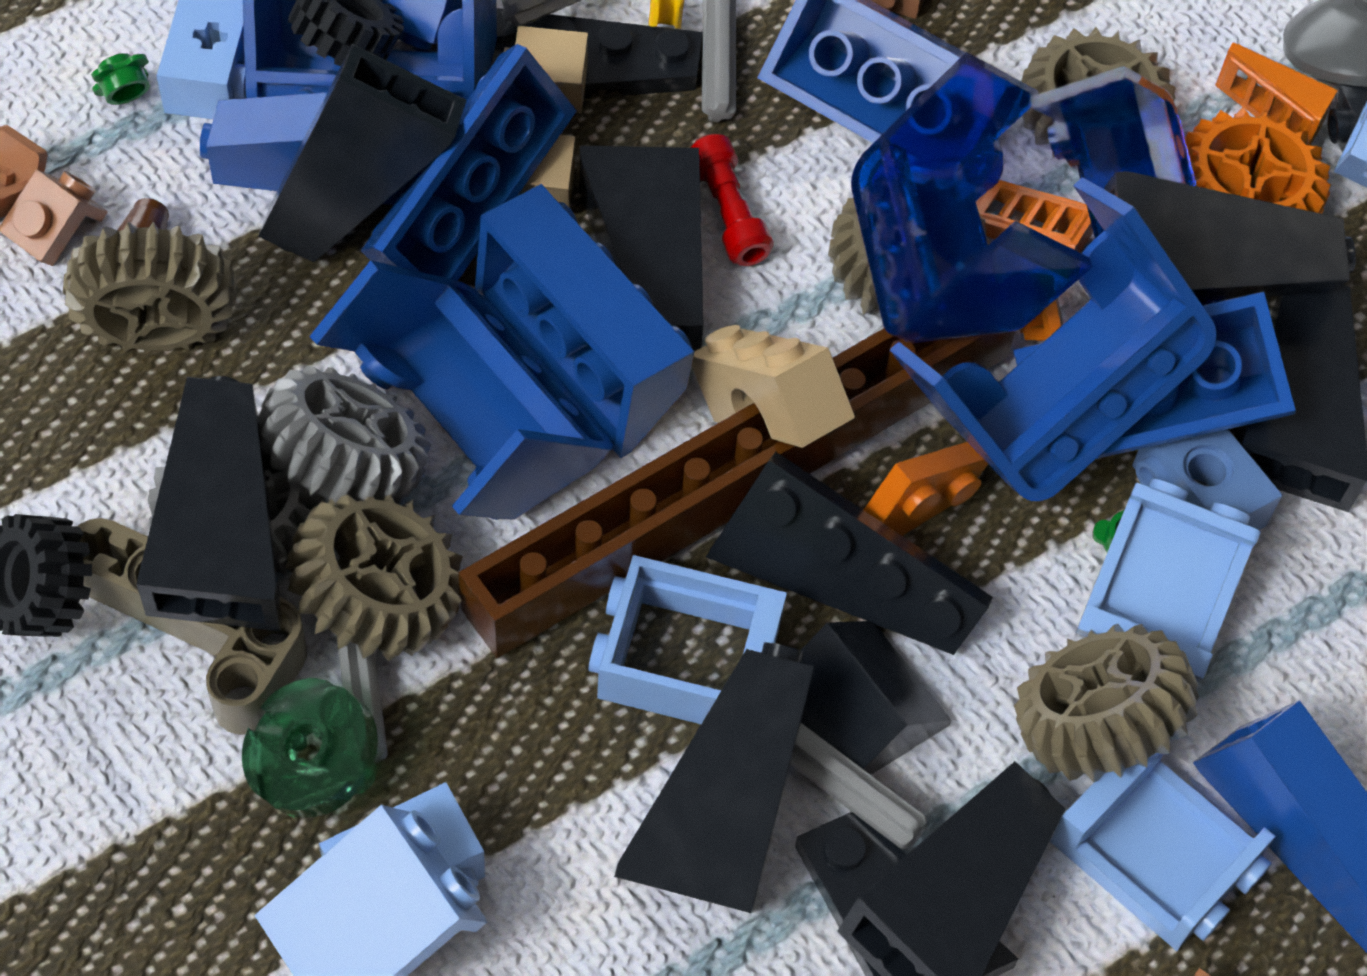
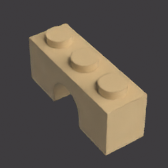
(566, 62)
(785, 378)

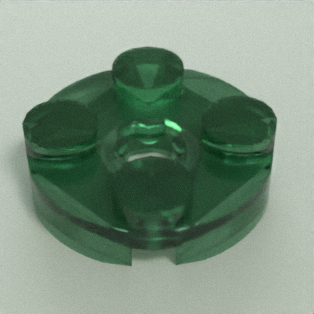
(338, 770)

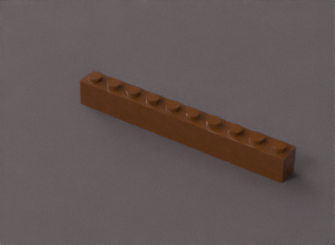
(686, 494)

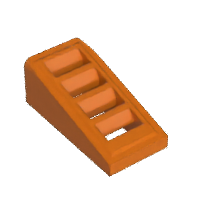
(1282, 94)
(1052, 210)

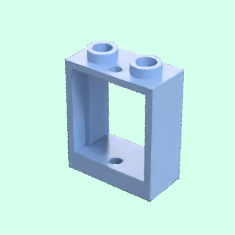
(684, 592)

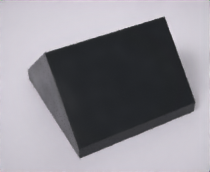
(866, 696)

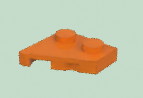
(926, 486)

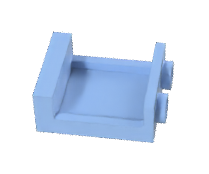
(1171, 570)
(1161, 849)
(373, 902)

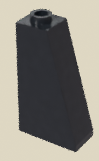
(360, 149)
(649, 219)
(1237, 243)
(1322, 445)
(212, 519)
(723, 798)
(959, 886)

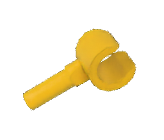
(666, 12)

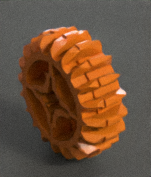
(1259, 161)

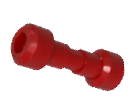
(745, 237)

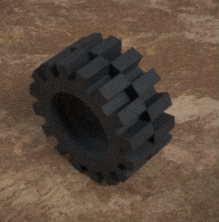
(340, 23)
(41, 575)

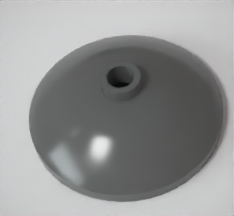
(1330, 41)

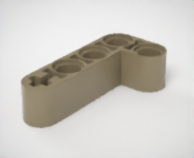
(239, 654)

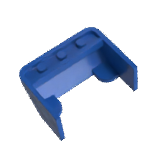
(285, 66)
(1092, 373)
(473, 379)

